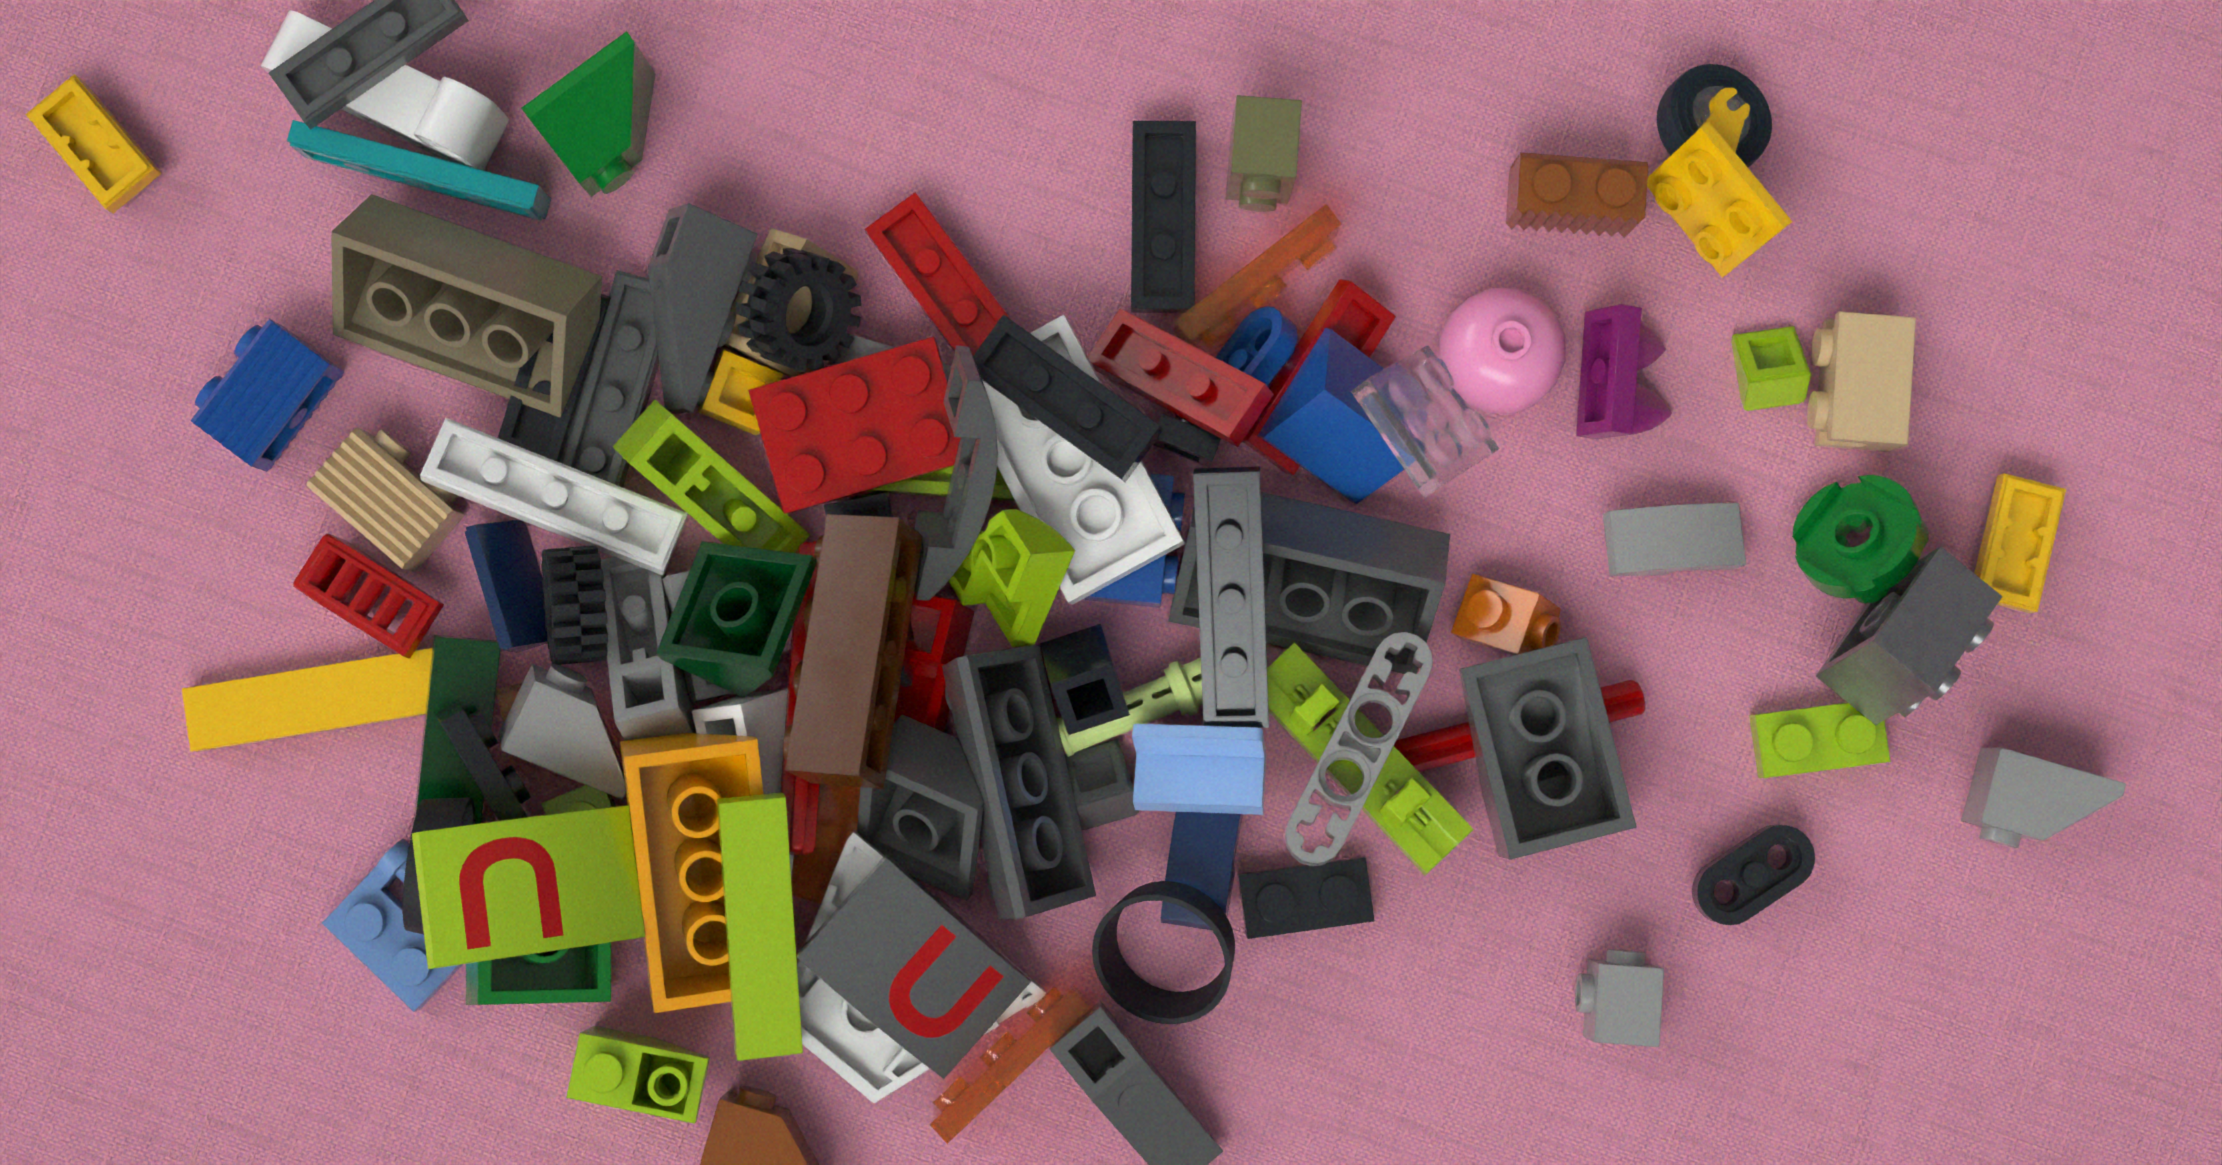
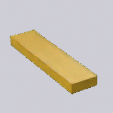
(306, 700)

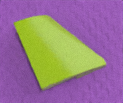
(1015, 573)

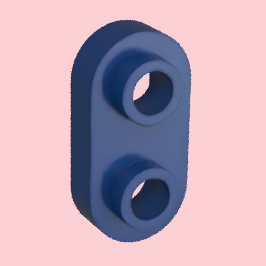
(1261, 344)

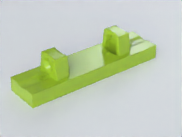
(1415, 817)

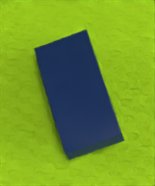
(1204, 858)

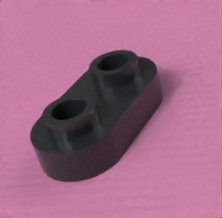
(1752, 878)

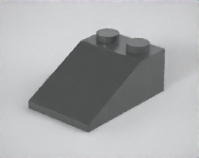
(1545, 750)

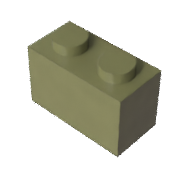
(1263, 152)

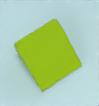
(1770, 368)

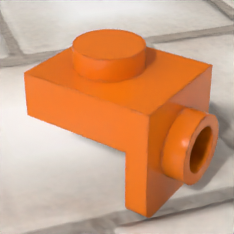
(1506, 617)

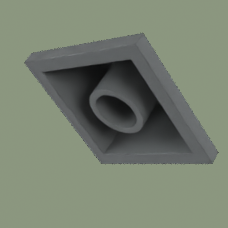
(927, 809)

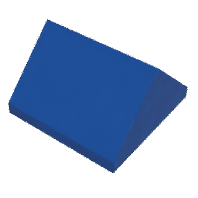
(1326, 427)

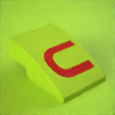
(527, 886)

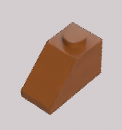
(755, 1132)

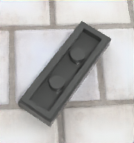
(362, 53)

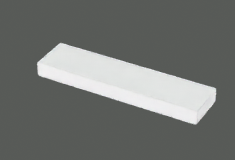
(553, 496)

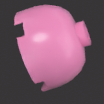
(1503, 350)

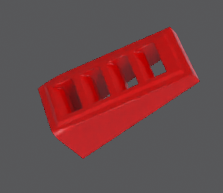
(333, 573)

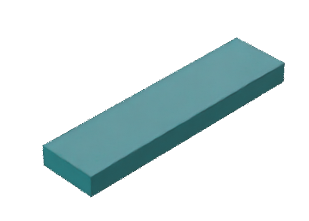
(419, 171)

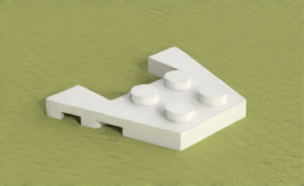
(838, 1030)

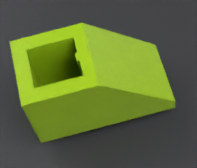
(638, 1074)

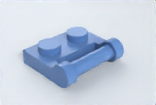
(374, 931)

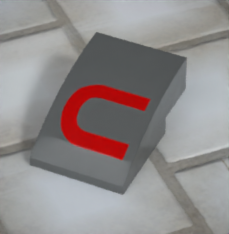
(913, 967)

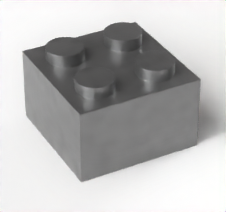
(1911, 639)

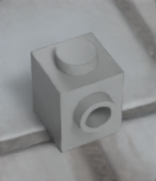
(1621, 999)

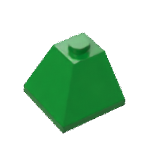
(598, 115)

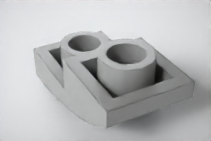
(1674, 539)

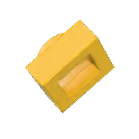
(729, 394)

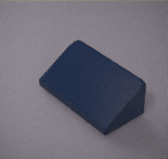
(509, 583)

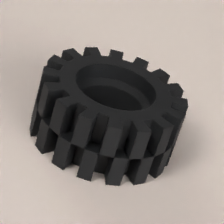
(769, 302)
(574, 605)

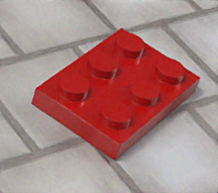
(856, 425)

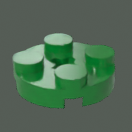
(1877, 564)

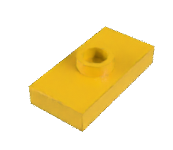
(93, 143)
(2019, 540)

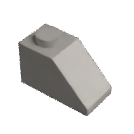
(562, 729)
(2031, 797)

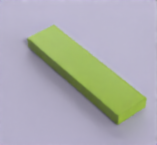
(760, 926)

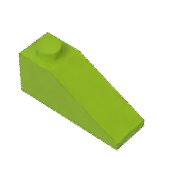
(705, 484)

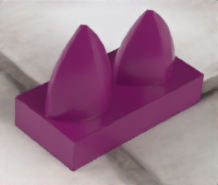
(1609, 395)

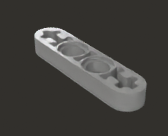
(1353, 746)

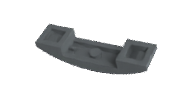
(952, 533)

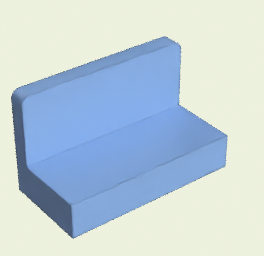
(1199, 769)

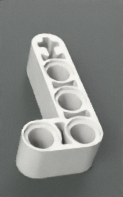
(426, 112)

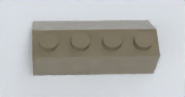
(461, 302)

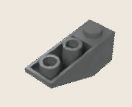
(692, 291)
(1132, 1091)

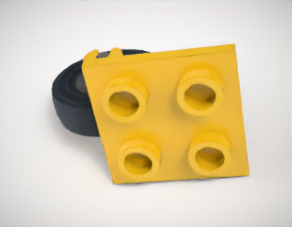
(1714, 130)

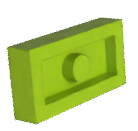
(1816, 740)

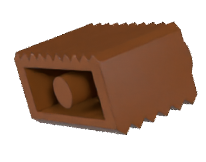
(1576, 193)

